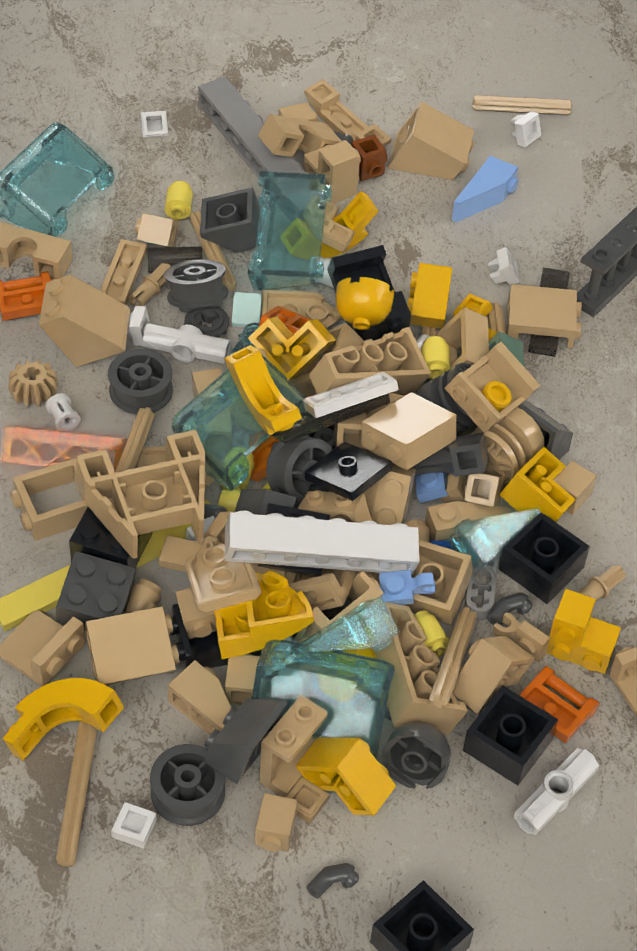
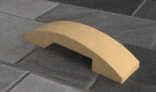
(337, 116)

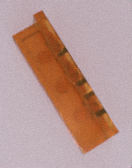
(56, 437)

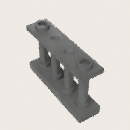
(612, 265)

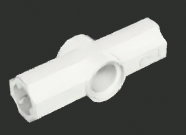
(186, 343)
(544, 803)

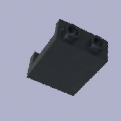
(359, 264)
(202, 649)

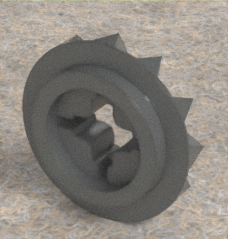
(213, 315)

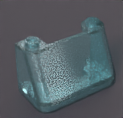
(49, 179)
(289, 230)
(228, 426)
(346, 685)

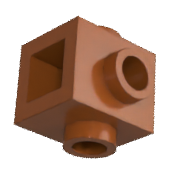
(372, 156)

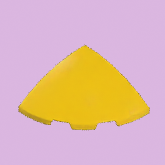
(272, 616)

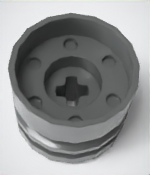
(435, 393)

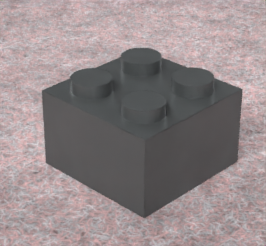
(94, 589)

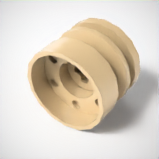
(512, 443)

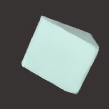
(246, 308)

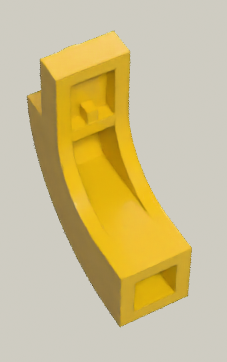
(355, 217)
(260, 392)
(59, 703)

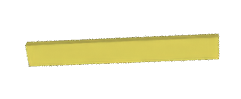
(45, 592)

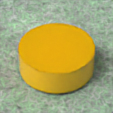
(497, 394)

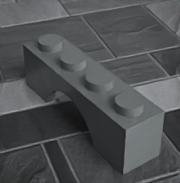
(461, 457)

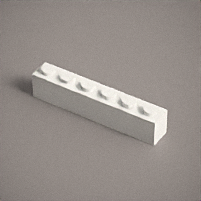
(320, 543)

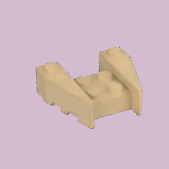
(147, 496)

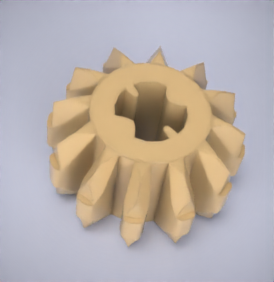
(32, 382)

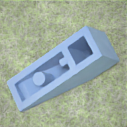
(486, 188)

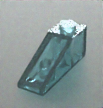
(488, 535)
(359, 629)

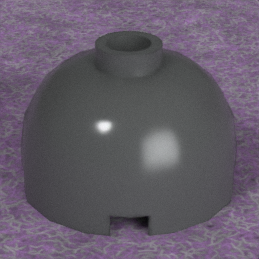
(417, 755)

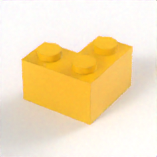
(429, 295)
(291, 352)
(535, 487)
(579, 636)
(350, 771)

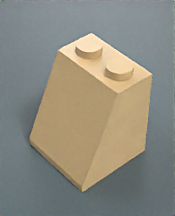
(432, 144)
(83, 320)

